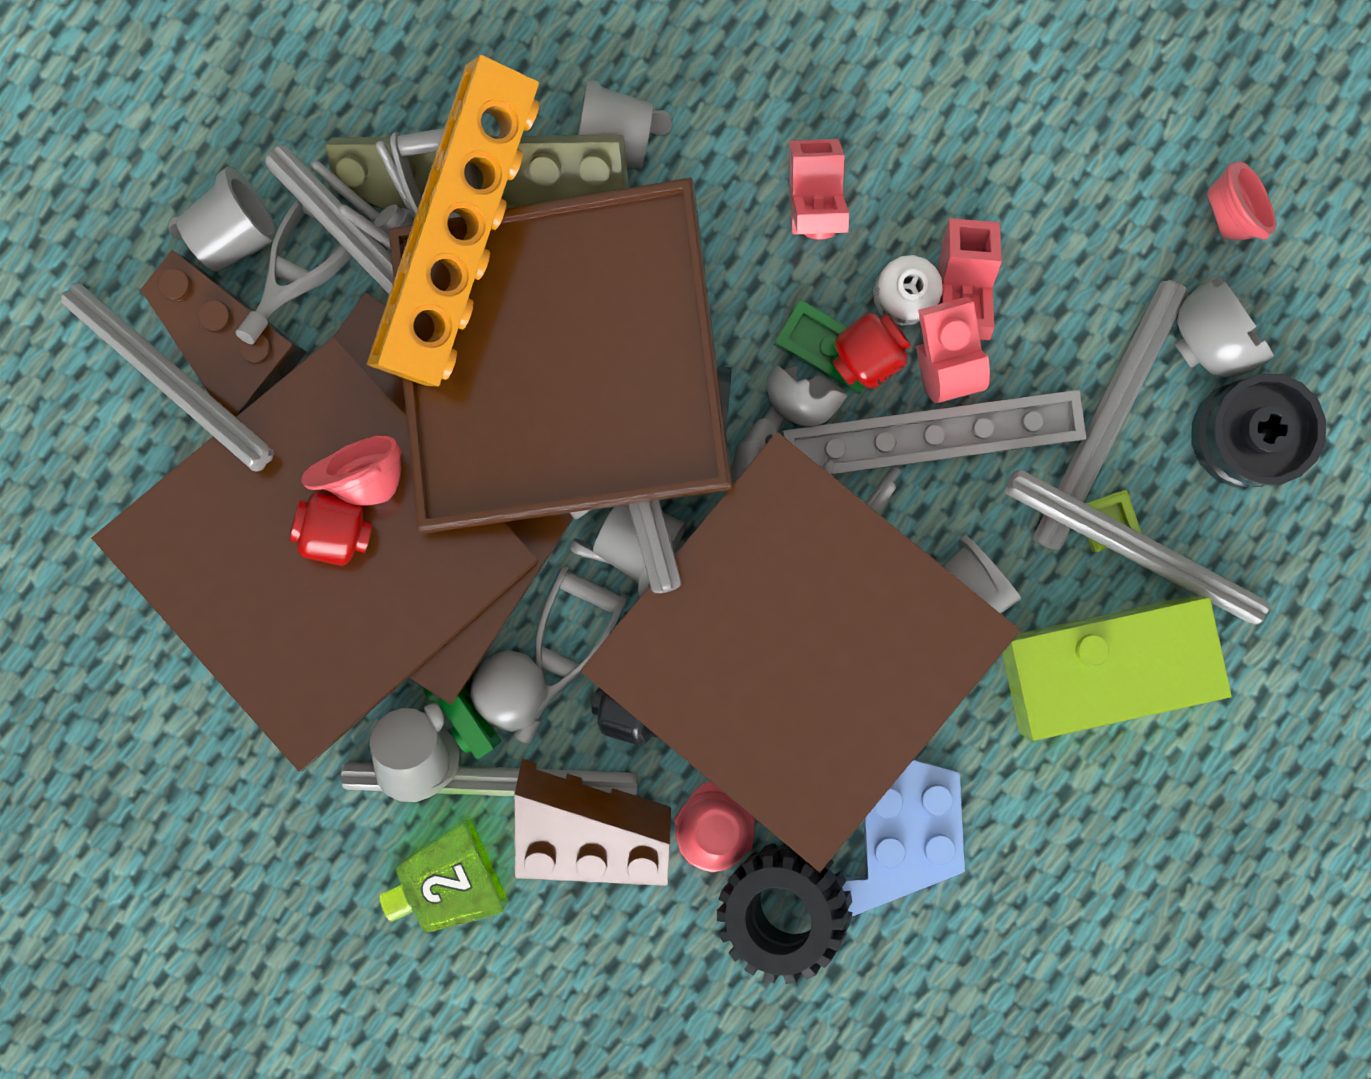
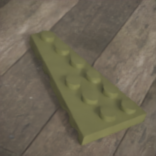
(549, 171)

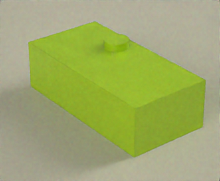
(1116, 667)

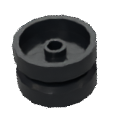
(1259, 431)

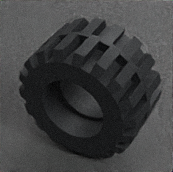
(763, 944)

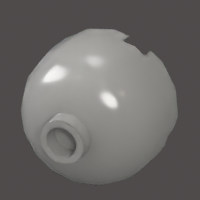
(1219, 332)

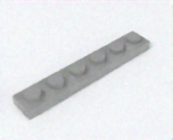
(944, 432)

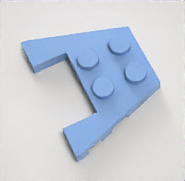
(911, 837)

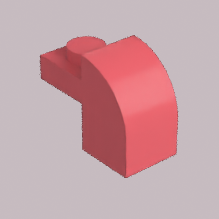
(817, 188)
(970, 266)
(951, 351)

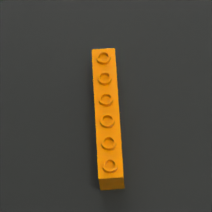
(510, 100)

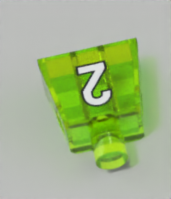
(447, 881)

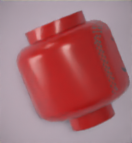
(871, 350)
(329, 529)

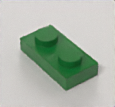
(811, 339)
(470, 728)

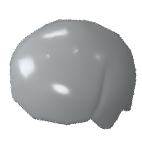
(805, 400)
(508, 690)

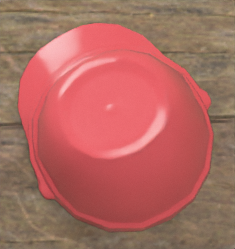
(1241, 204)
(359, 472)
(713, 829)

